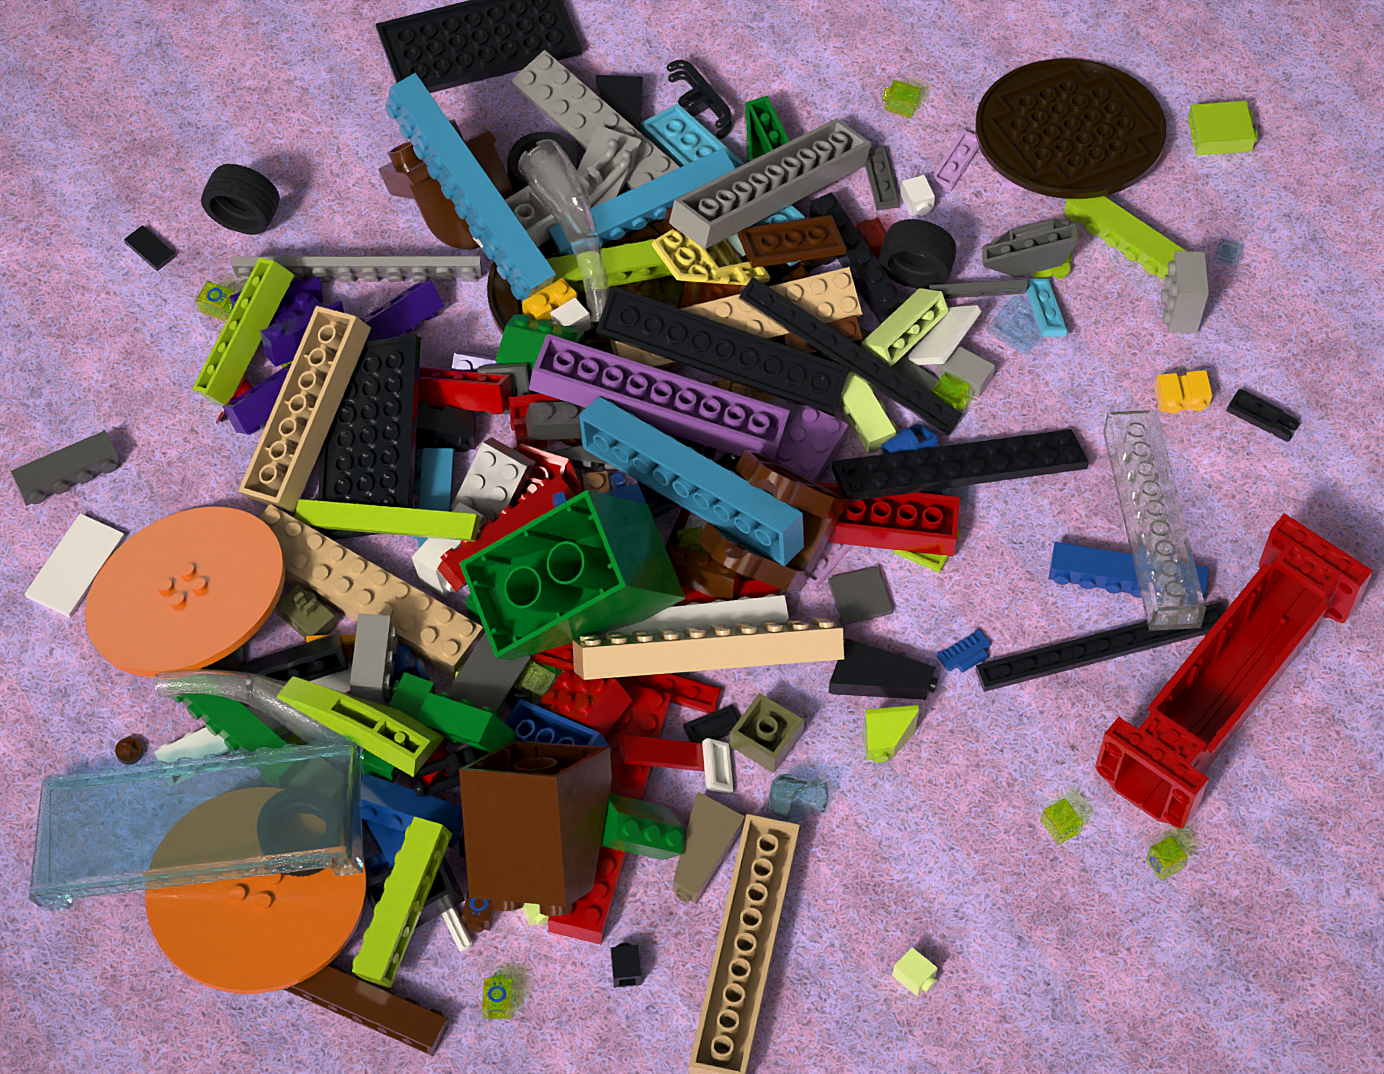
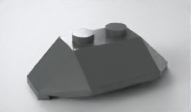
(1031, 248)

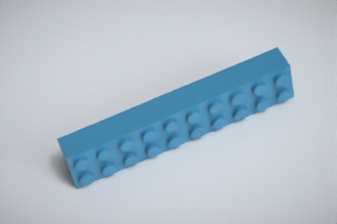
(468, 188)
(692, 480)

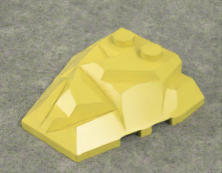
(713, 265)

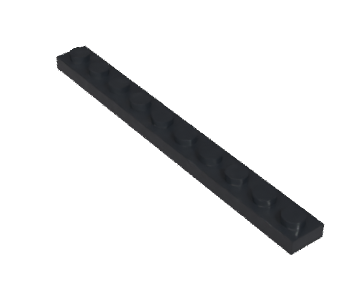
(849, 354)
(1086, 651)

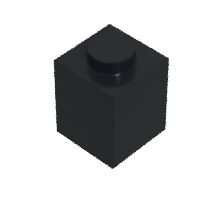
(625, 965)

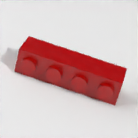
(464, 390)

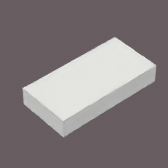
(717, 766)

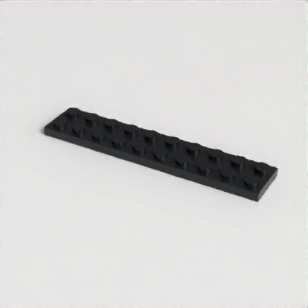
(722, 350)
(959, 465)

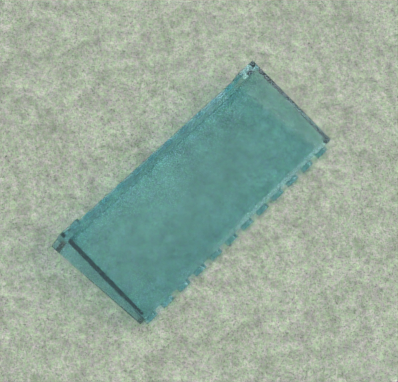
(198, 821)

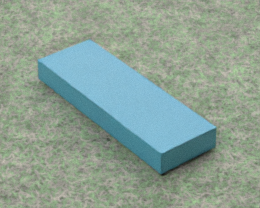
(1045, 308)

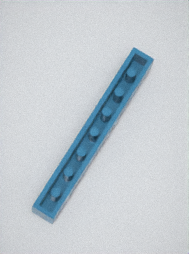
(648, 201)

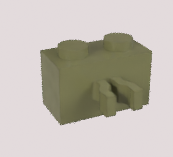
(305, 613)

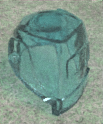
(797, 797)

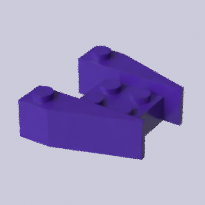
(291, 319)

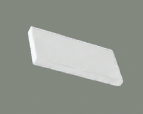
(74, 565)

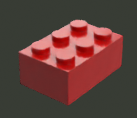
(587, 702)

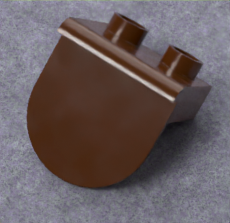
(409, 178)

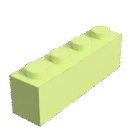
(906, 326)
(865, 413)

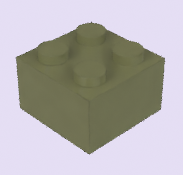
(766, 732)

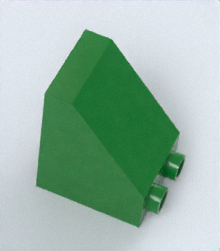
(571, 575)

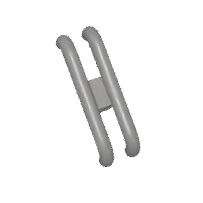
(593, 181)

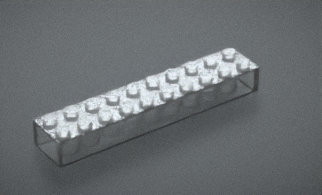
(1153, 520)

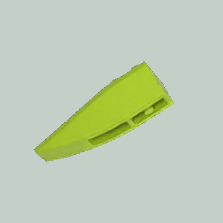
(369, 724)

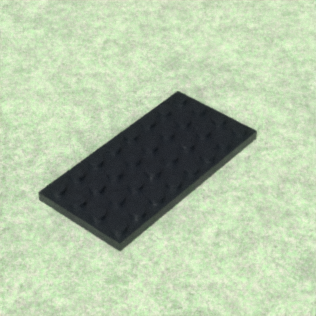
(476, 40)
(373, 433)

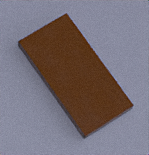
(792, 241)

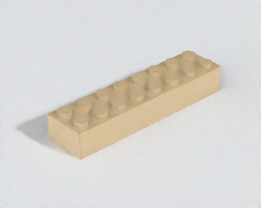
(304, 409)

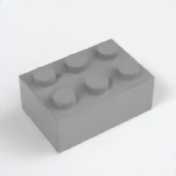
(1185, 292)
(494, 479)
(373, 658)

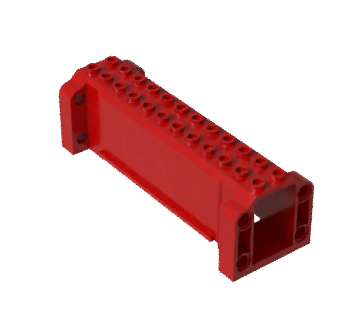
(1230, 672)

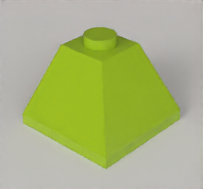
(887, 731)

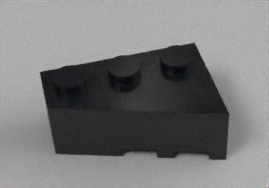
(445, 428)

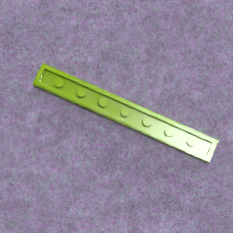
(388, 520)

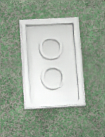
(945, 336)

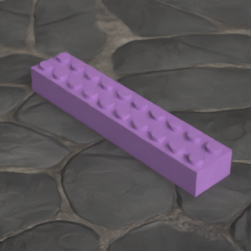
(658, 398)

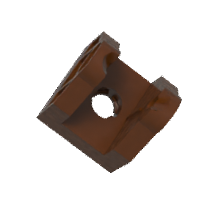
(820, 513)

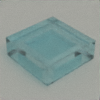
(1228, 252)

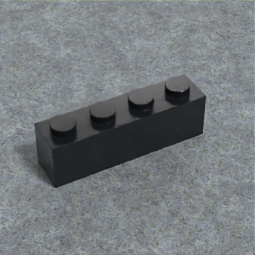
(304, 661)

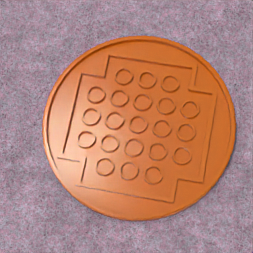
(185, 591)
(257, 929)

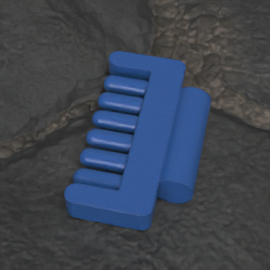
(967, 658)

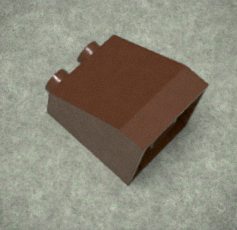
(534, 823)

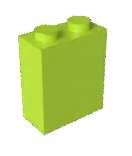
(1222, 128)

